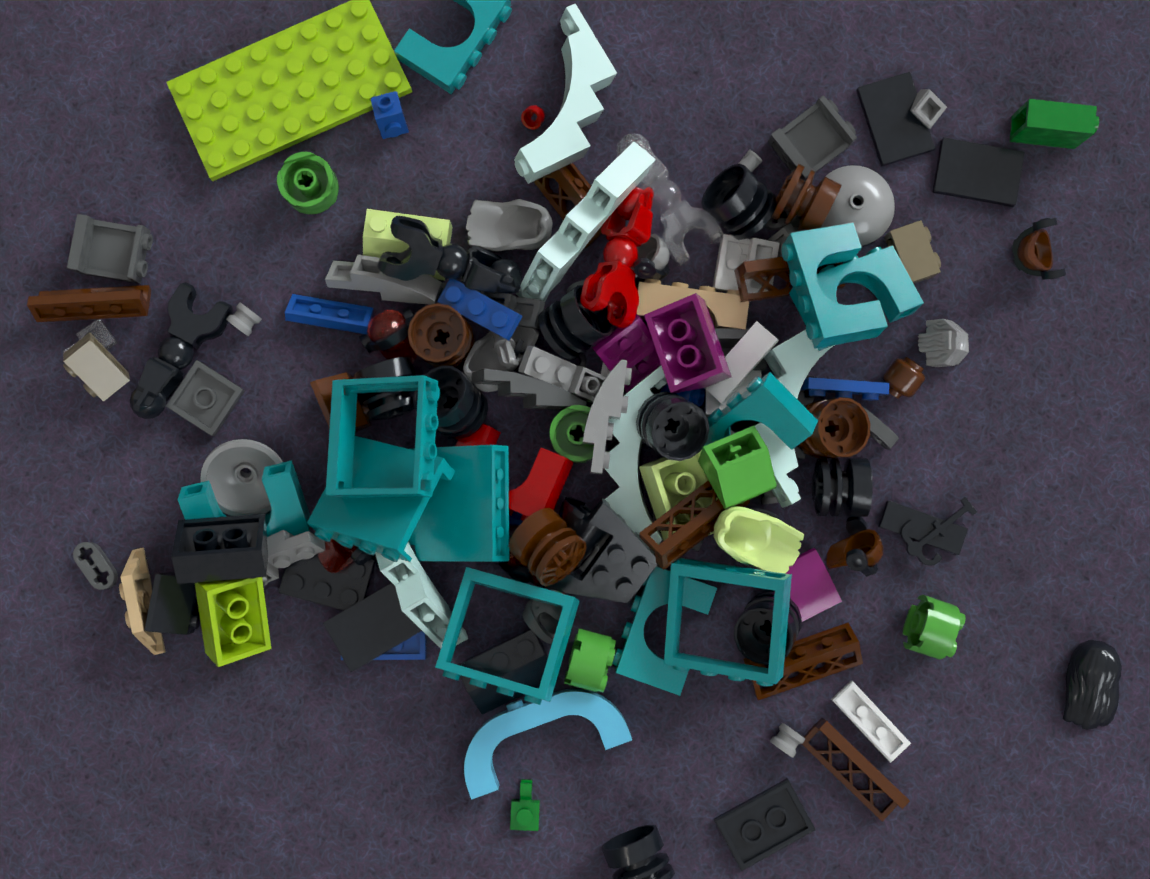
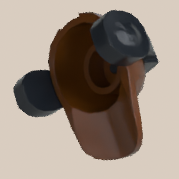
(1034, 251)
(859, 551)

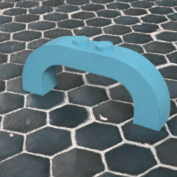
(518, 717)

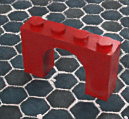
(543, 483)

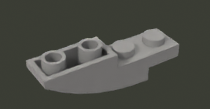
(366, 276)
(561, 373)
(607, 404)
(287, 549)

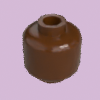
(904, 377)

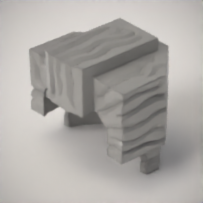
(943, 343)

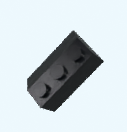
(220, 548)
(516, 659)

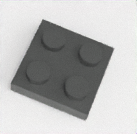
(205, 398)

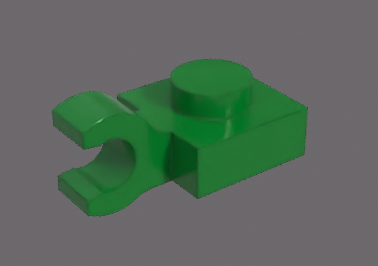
(525, 810)

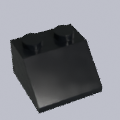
(172, 606)

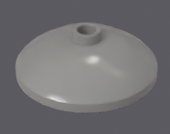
(876, 198)
(234, 490)

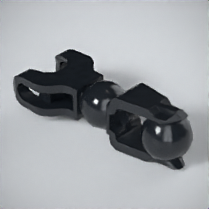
(476, 267)
(176, 352)

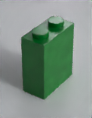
(1053, 123)

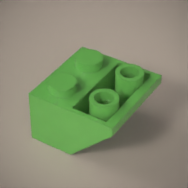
(738, 467)

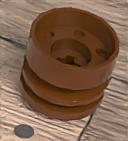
(805, 199)
(427, 331)
(840, 429)
(547, 546)

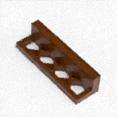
(571, 187)
(766, 268)
(90, 303)
(686, 535)
(807, 653)
(861, 762)

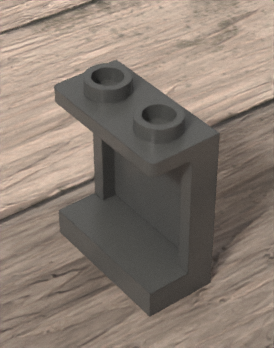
(813, 138)
(109, 249)

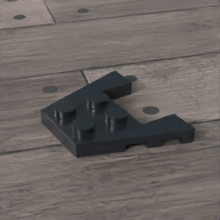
(619, 564)

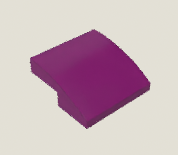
(633, 345)
(811, 585)

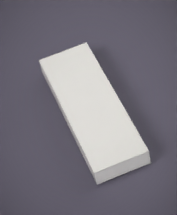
(743, 360)
(871, 721)

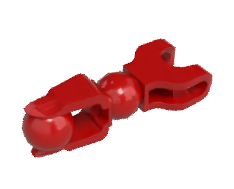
(614, 278)

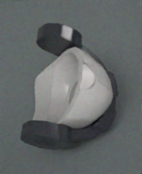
(652, 259)

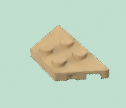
(137, 592)

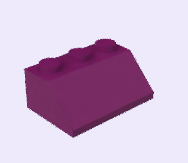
(687, 345)

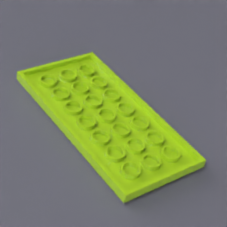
(287, 87)

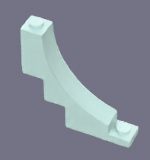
(586, 73)
(584, 221)
(790, 365)
(625, 458)
(419, 596)

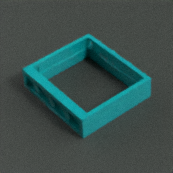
(343, 436)
(733, 575)
(507, 687)

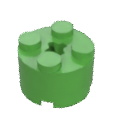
(294, 177)
(561, 440)
(933, 627)
(590, 660)

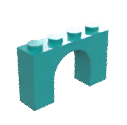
(449, 65)
(880, 273)
(826, 320)
(769, 404)
(283, 490)
(636, 658)

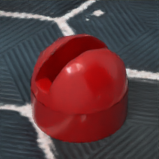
(527, 115)

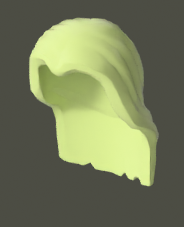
(757, 539)

